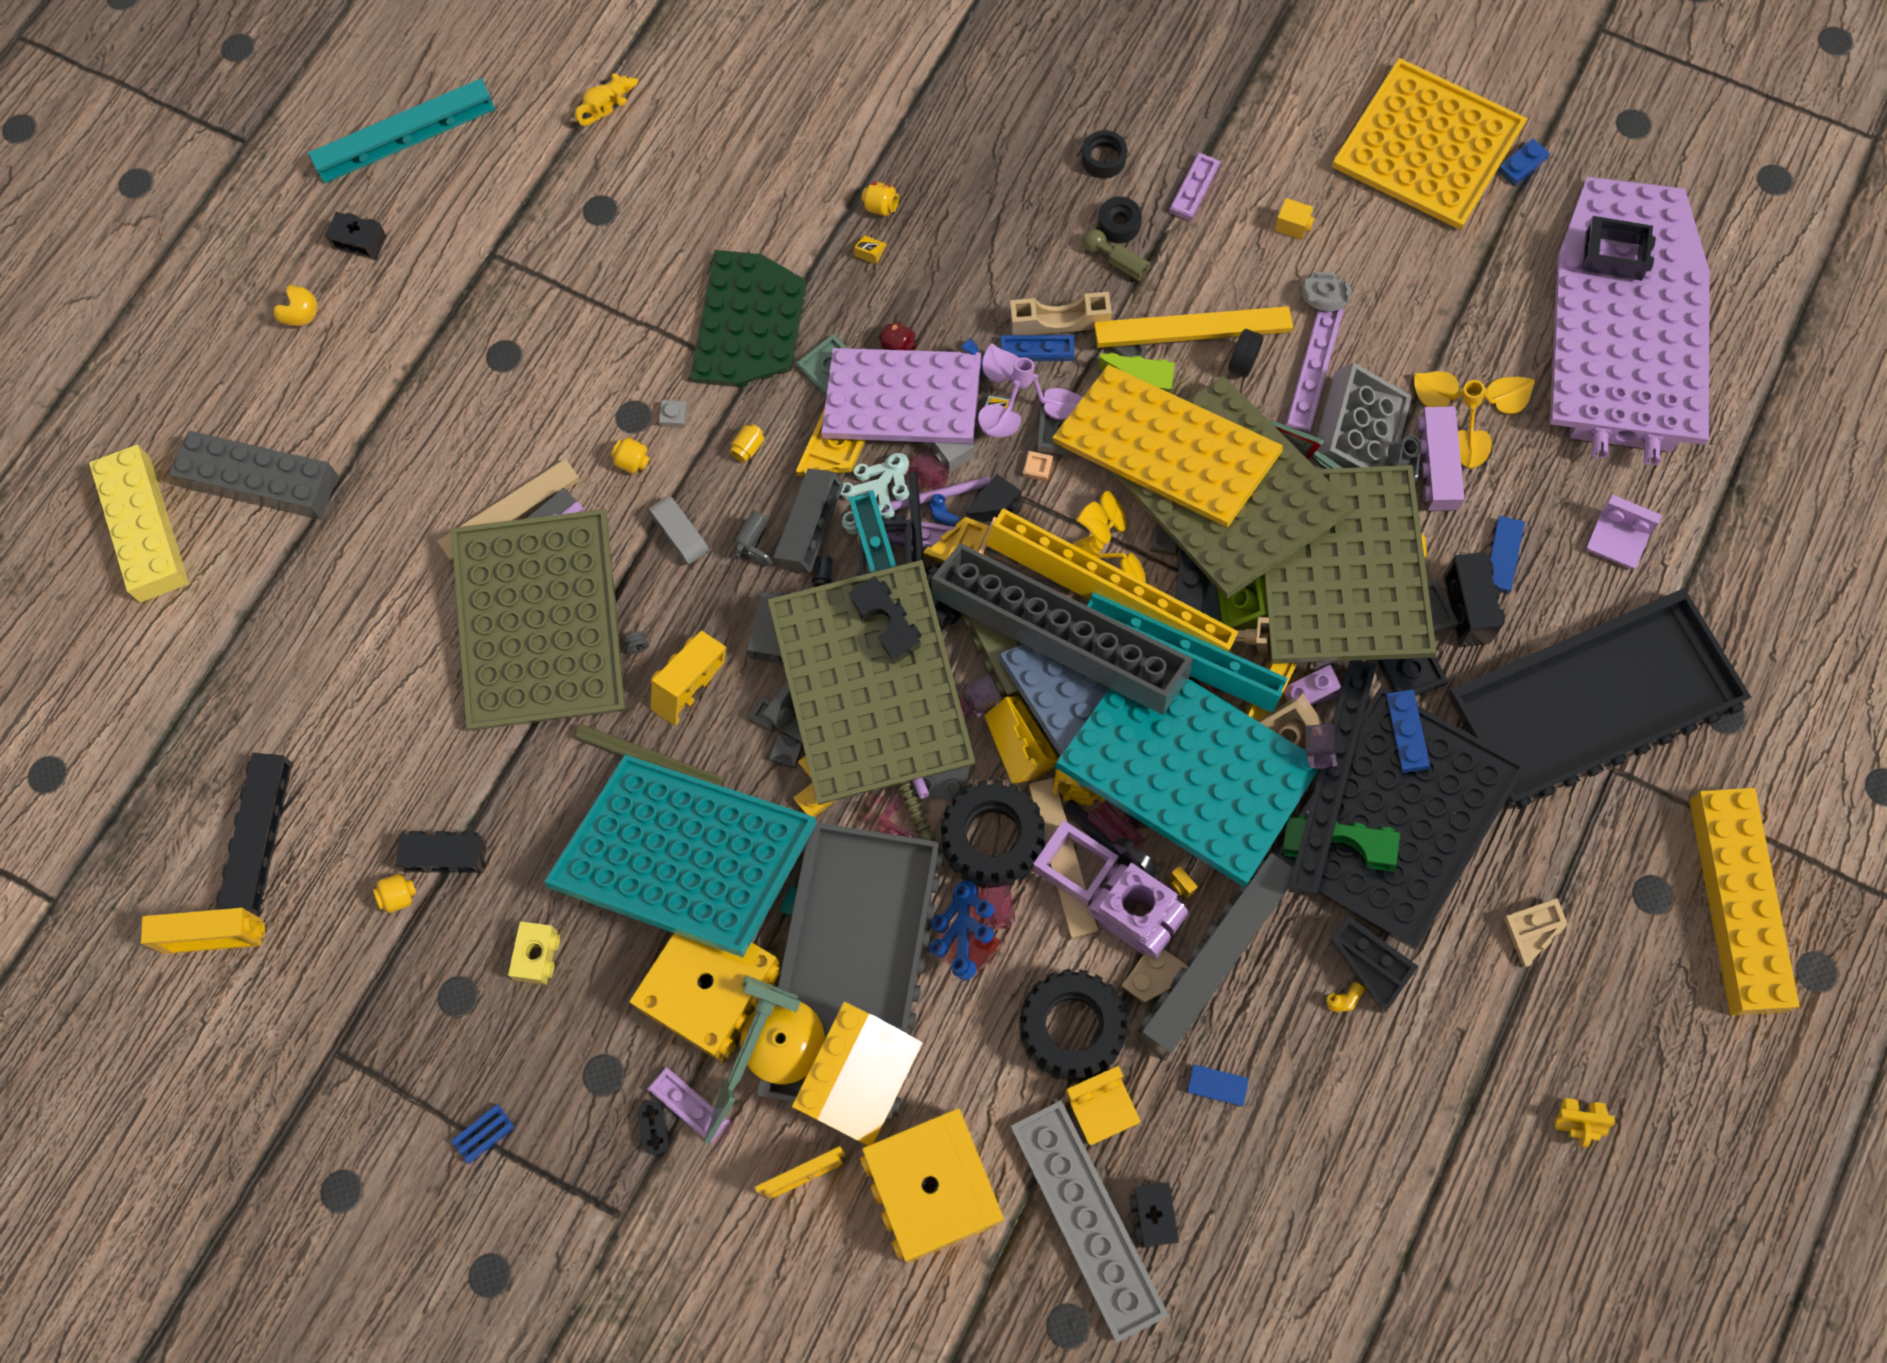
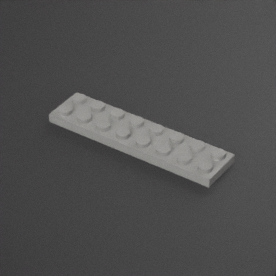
(1089, 1222)

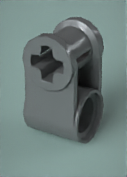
(1405, 452)

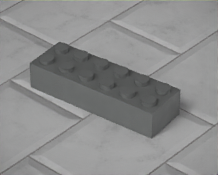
(254, 474)

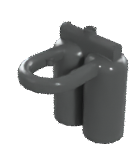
(748, 537)

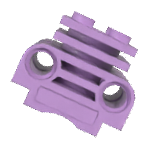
(1145, 933)

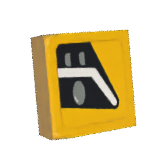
(869, 249)

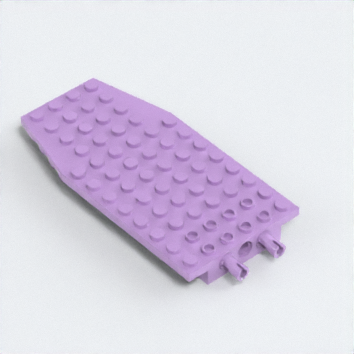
(1627, 349)

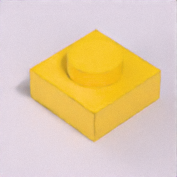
(1182, 883)

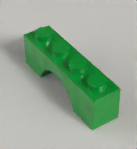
(1376, 846)

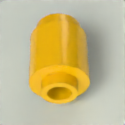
(747, 443)

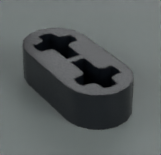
(647, 1129)

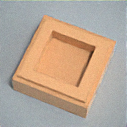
(1037, 466)

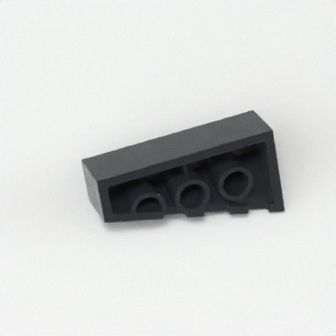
(1196, 588)

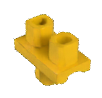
(1584, 1125)

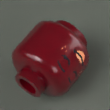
(897, 337)

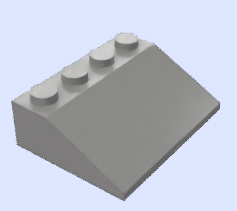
(1362, 418)

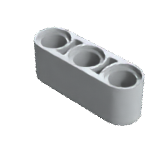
(678, 529)

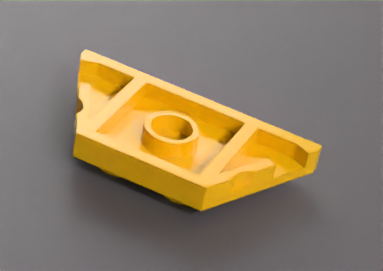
(828, 453)

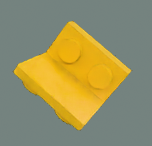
(1102, 1106)

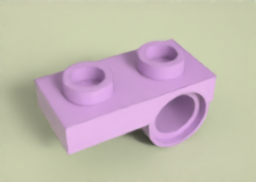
(1317, 687)

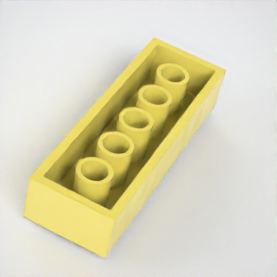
(138, 523)

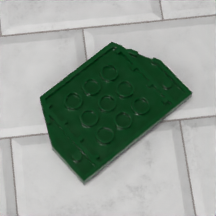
(747, 320)

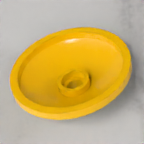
(793, 1058)

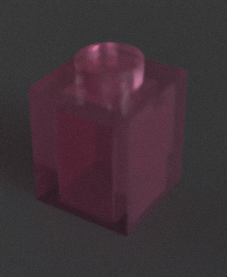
(1003, 907)

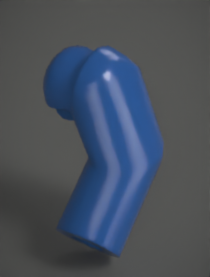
(940, 513)

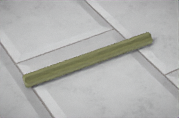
(624, 747)

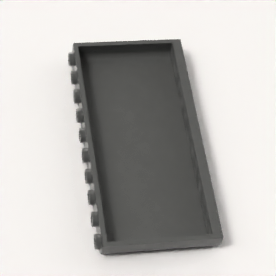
(859, 930)

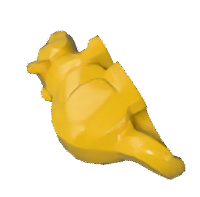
(601, 98)

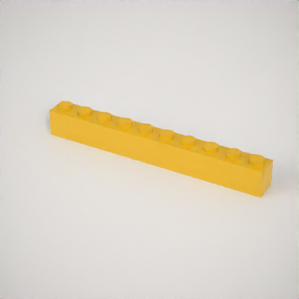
(1089, 574)

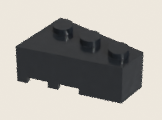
(1373, 962)

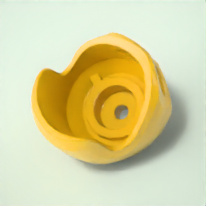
(301, 310)

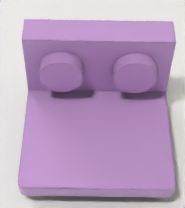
(1622, 532)

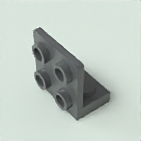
(782, 714)

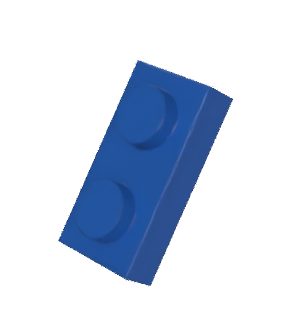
(1523, 162)

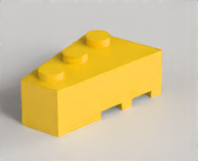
(684, 674)

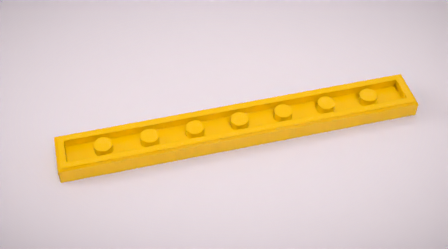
(1192, 326)

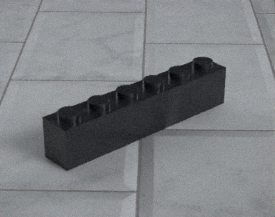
(254, 833)

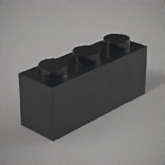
(441, 852)

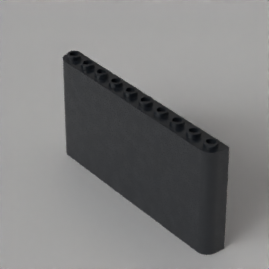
(1603, 695)

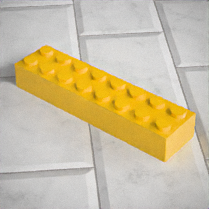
(1743, 902)

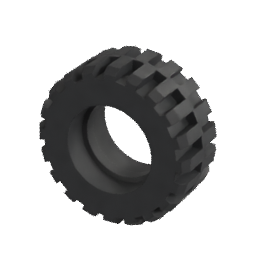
(992, 799)
(1082, 988)

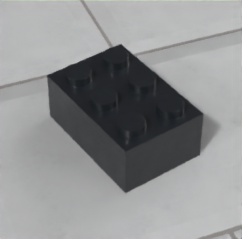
(1474, 599)

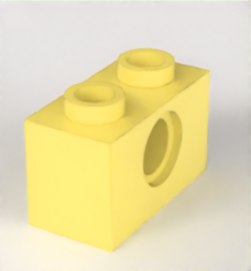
(528, 938)

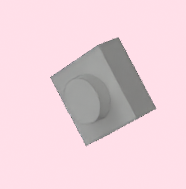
(673, 413)

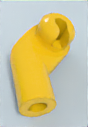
(1346, 1001)

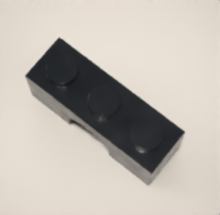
(874, 599)

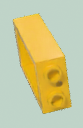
(202, 931)

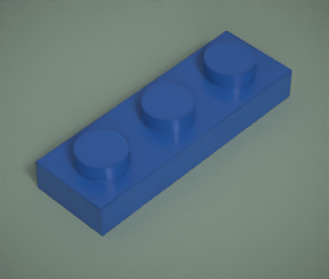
(1407, 731)

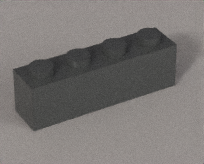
(808, 520)

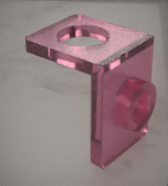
(890, 827)

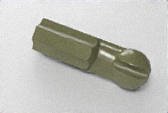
(1118, 255)

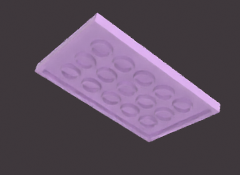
(902, 395)

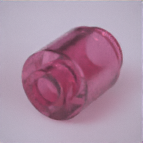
(930, 471)

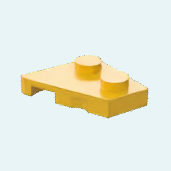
(967, 532)

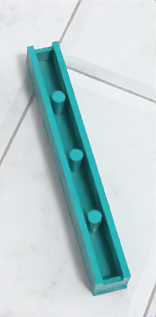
(402, 131)
(872, 531)
(1209, 662)

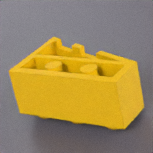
(1020, 741)

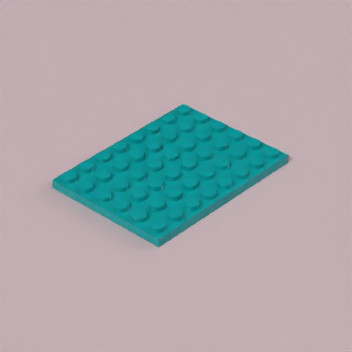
(1193, 774)
(682, 854)

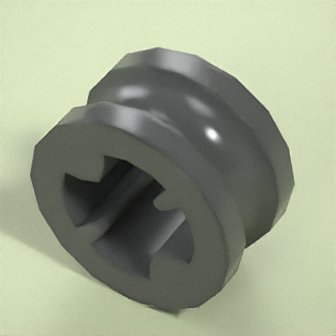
(636, 642)

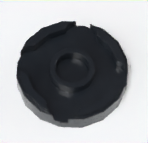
(1128, 855)

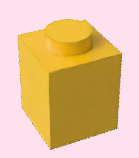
(1294, 219)

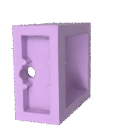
(1042, 868)

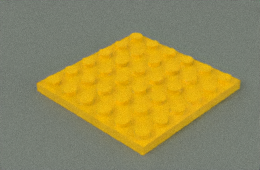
(1429, 143)

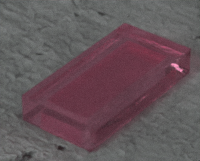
(1113, 825)

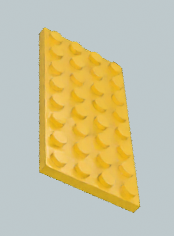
(1168, 445)

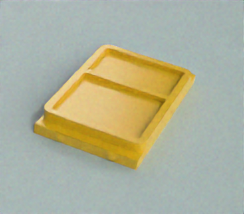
(802, 1174)

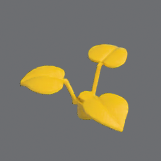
(1507, 393)
(1095, 520)

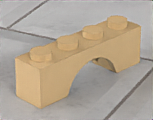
(1034, 318)

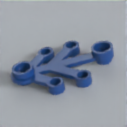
(963, 897)

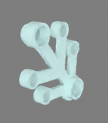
(880, 486)

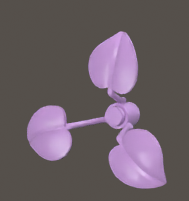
(1003, 365)

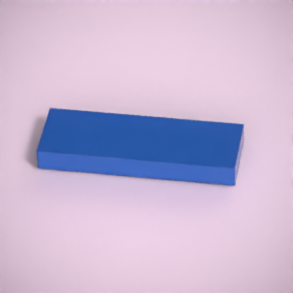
(1039, 346)
(1505, 551)

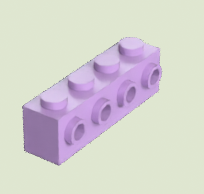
(1440, 458)

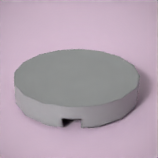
(1326, 291)

